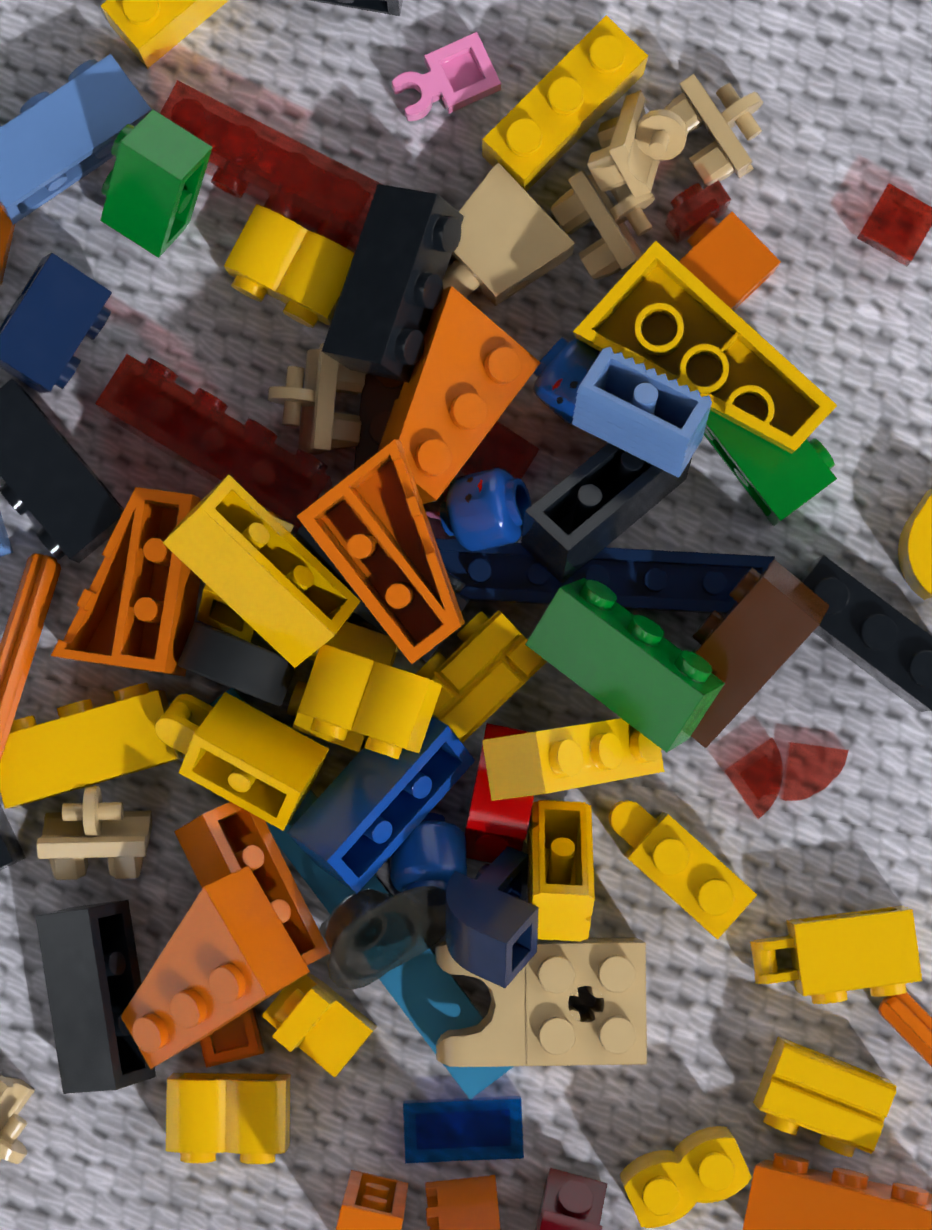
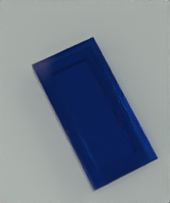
(463, 1129)

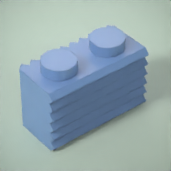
(641, 411)

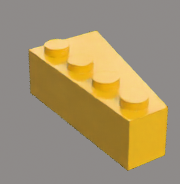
(689, 334)

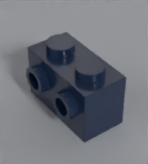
(50, 323)

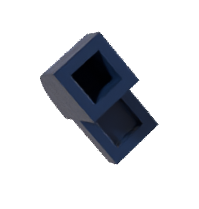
(489, 921)

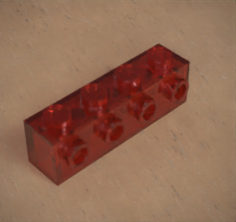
(274, 167)
(209, 440)

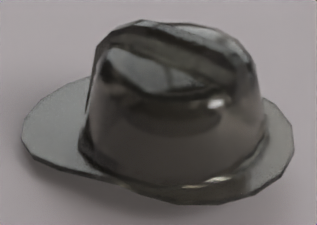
(381, 931)

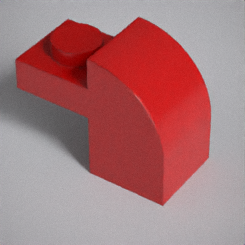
(495, 823)

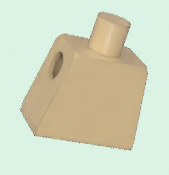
(504, 240)

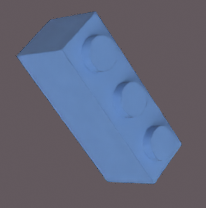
(65, 135)

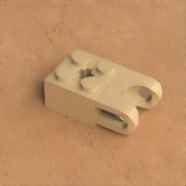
(532, 1017)

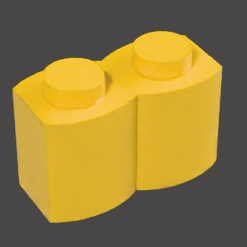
(290, 265)
(370, 700)
(229, 1115)
(670, 1183)

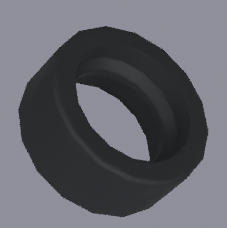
(236, 663)

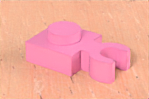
(456, 74)

